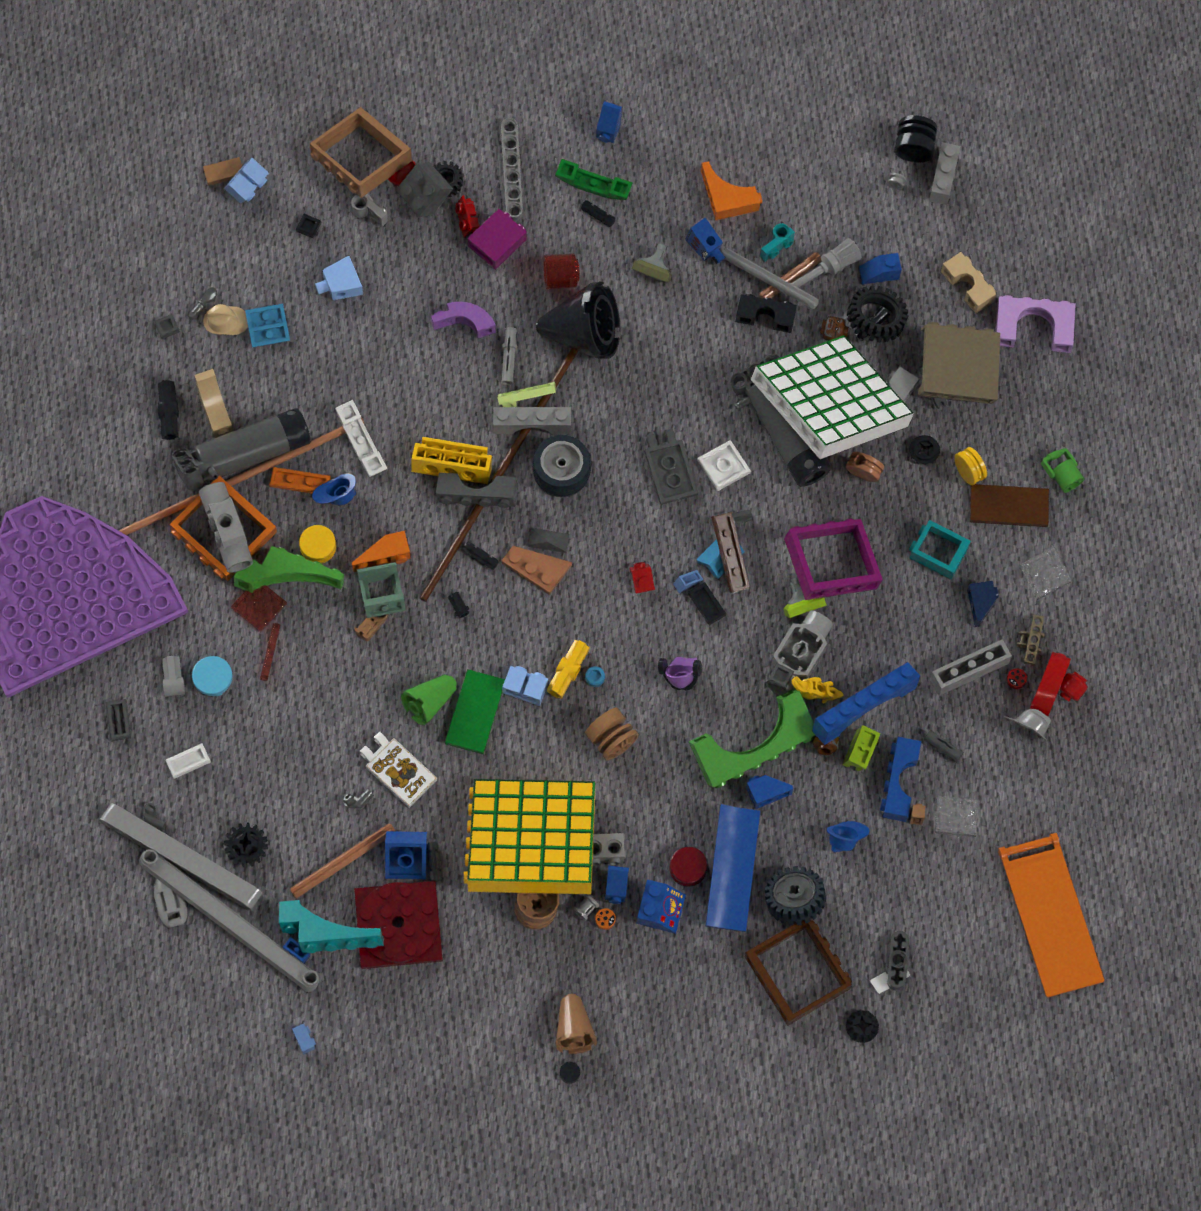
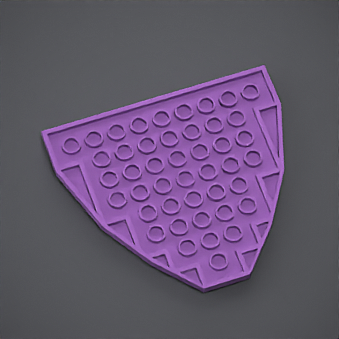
(72, 592)

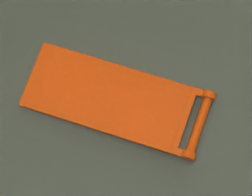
(1052, 917)

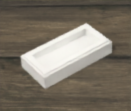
(188, 761)

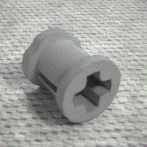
(585, 907)

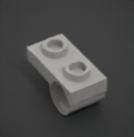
(376, 212)

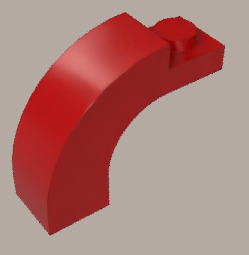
(1050, 683)

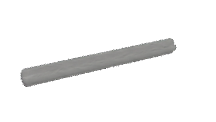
(770, 278)

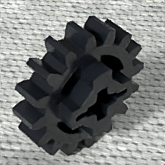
(254, 845)

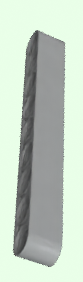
(181, 856)

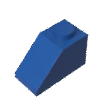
(609, 122)
(881, 269)
(767, 790)
(616, 884)

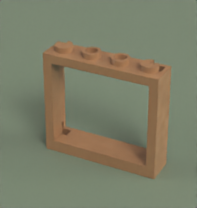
(362, 119)

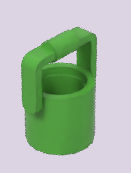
(1066, 473)

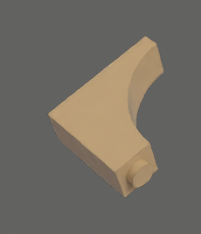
(213, 403)

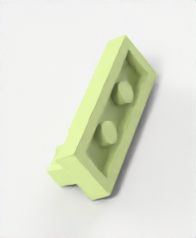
(510, 399)

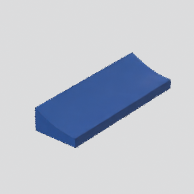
(732, 868)

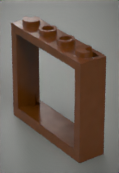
(776, 997)

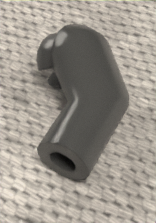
(357, 801)
(151, 818)

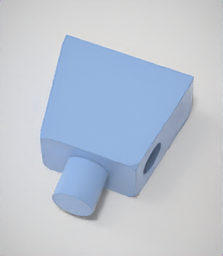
(340, 280)

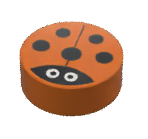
(605, 919)

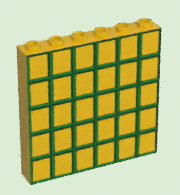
(530, 836)

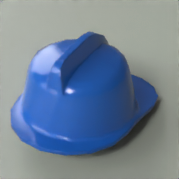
(336, 491)
(846, 835)

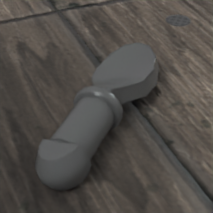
(208, 296)

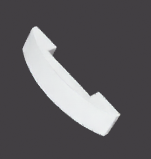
(360, 438)

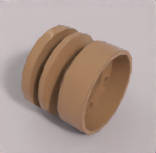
(611, 733)
(538, 917)

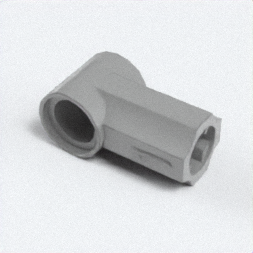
(173, 681)

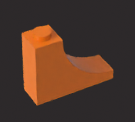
(726, 198)

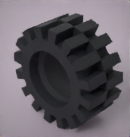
(455, 172)

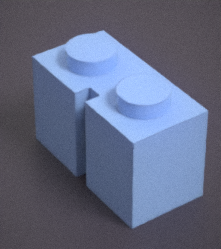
(246, 181)
(525, 685)

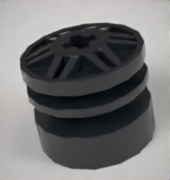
(915, 139)

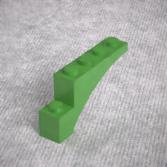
(286, 567)

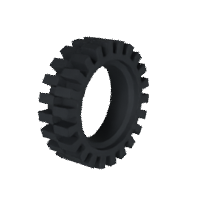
(881, 298)

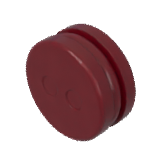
(688, 866)

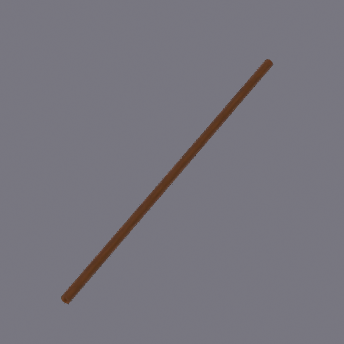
(500, 472)

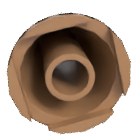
(574, 1026)

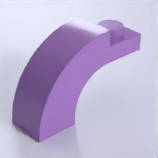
(466, 314)

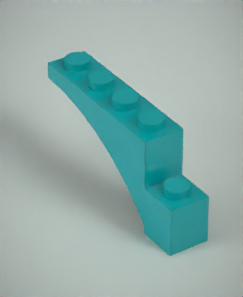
(322, 935)

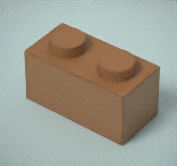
(917, 814)

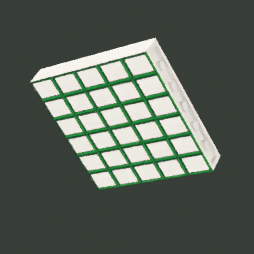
(832, 396)

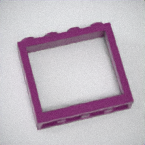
(834, 587)

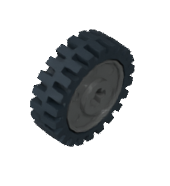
(795, 895)

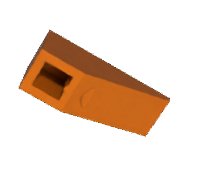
(388, 549)

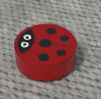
(1016, 678)

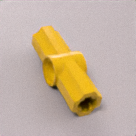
(568, 669)

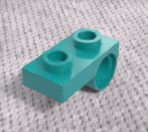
(772, 249)

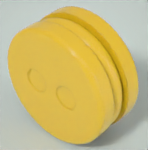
(970, 466)
(317, 543)

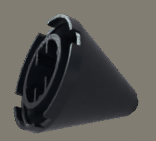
(584, 322)

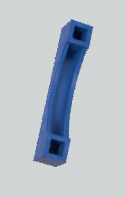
(836, 720)

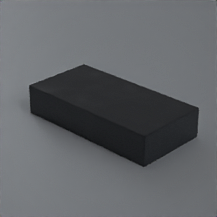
(707, 603)

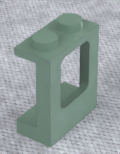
(385, 604)

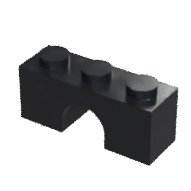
(781, 312)

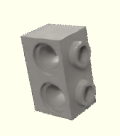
(603, 843)

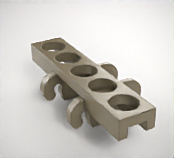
(1029, 649)

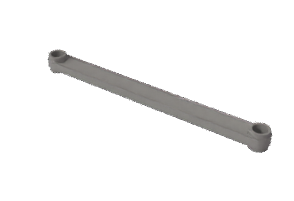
(229, 920)

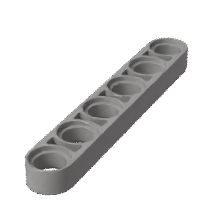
(511, 169)

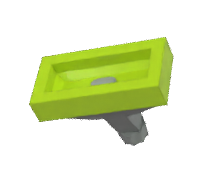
(797, 604)

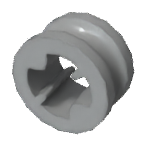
(896, 181)

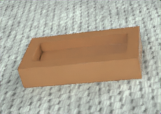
(222, 171)

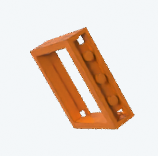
(206, 558)

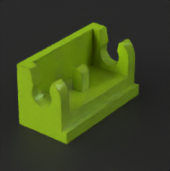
(861, 748)

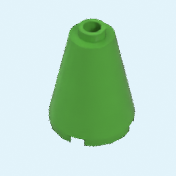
(428, 698)

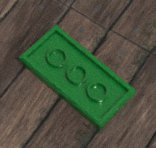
(475, 712)

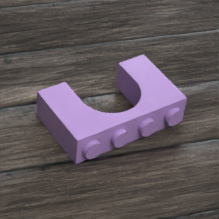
(1058, 314)

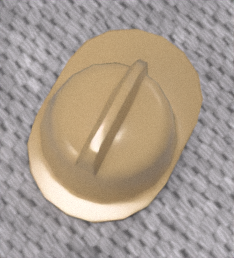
(225, 320)

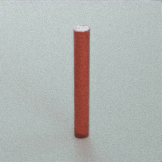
(270, 652)

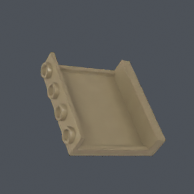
(960, 363)

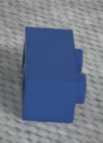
(294, 949)

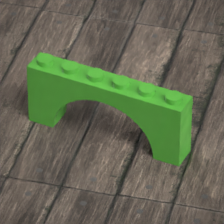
(792, 728)

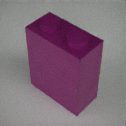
(497, 238)

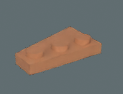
(537, 568)

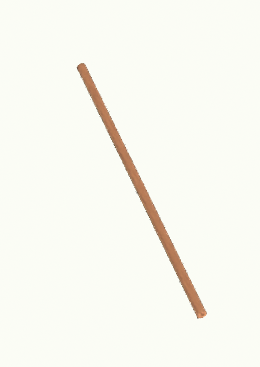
(235, 480)

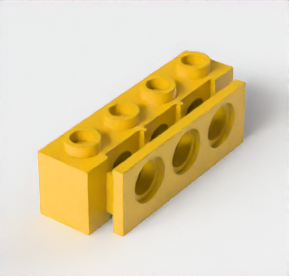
(447, 450)

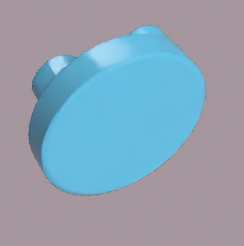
(212, 676)

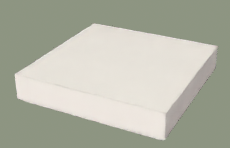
(724, 465)

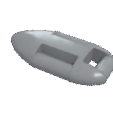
(168, 904)

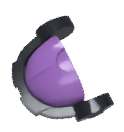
(681, 673)

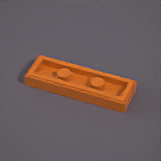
(296, 480)

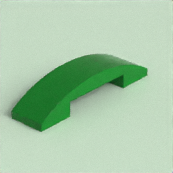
(593, 183)

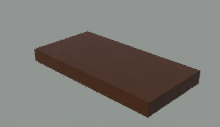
(1009, 505)

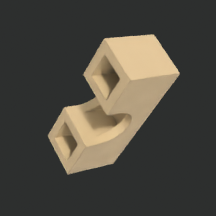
(960, 269)

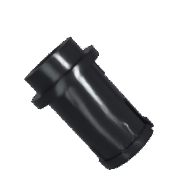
(459, 606)

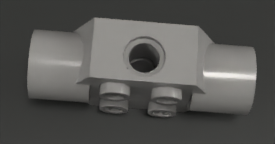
(227, 527)
(802, 648)

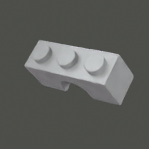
(944, 173)

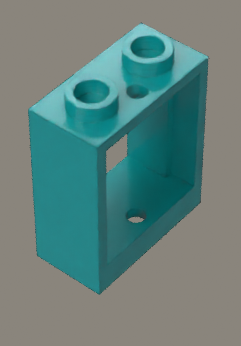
(932, 563)

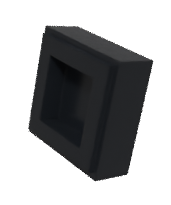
(308, 226)

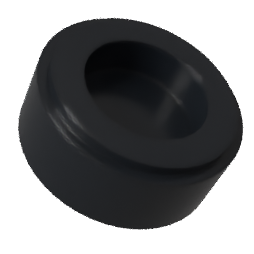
(569, 1072)

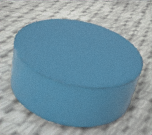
(595, 676)

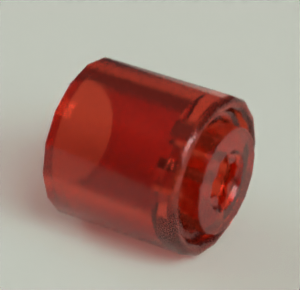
(561, 271)

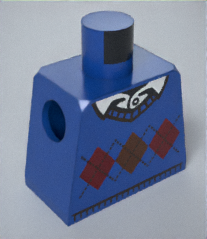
(705, 241)

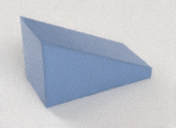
(687, 580)

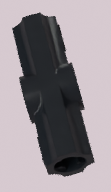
(168, 410)

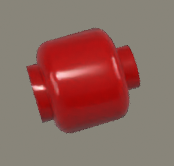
(1073, 686)

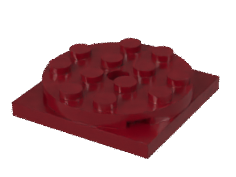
(419, 936)

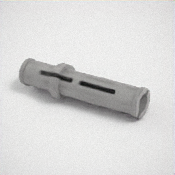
(509, 347)

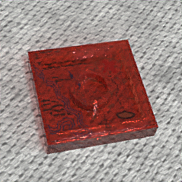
(259, 607)

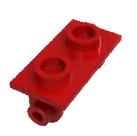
(465, 209)

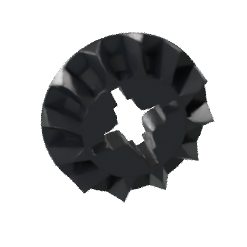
(925, 442)
(856, 1033)

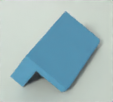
(712, 559)

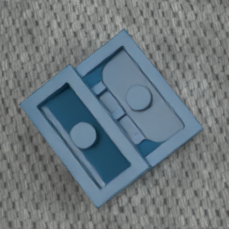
(267, 325)

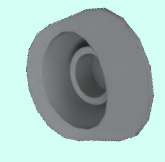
(1033, 720)

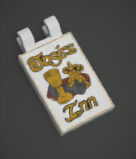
(398, 770)

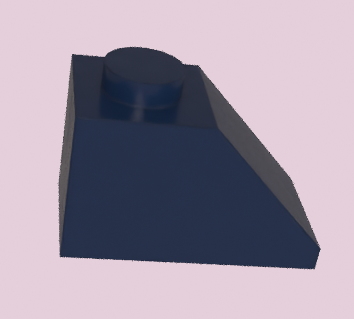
(982, 599)

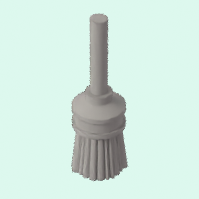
(833, 261)

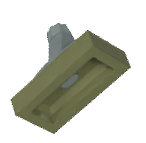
(654, 265)

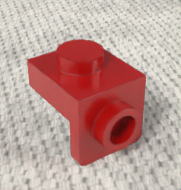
(642, 577)

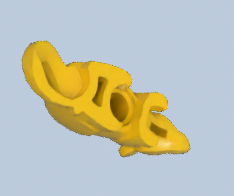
(814, 689)

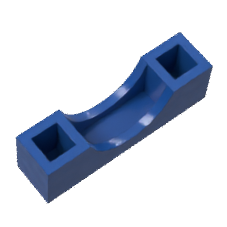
(897, 803)

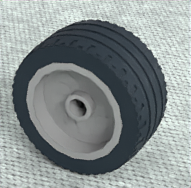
(561, 465)

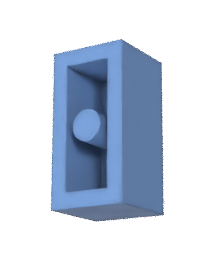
(303, 1038)

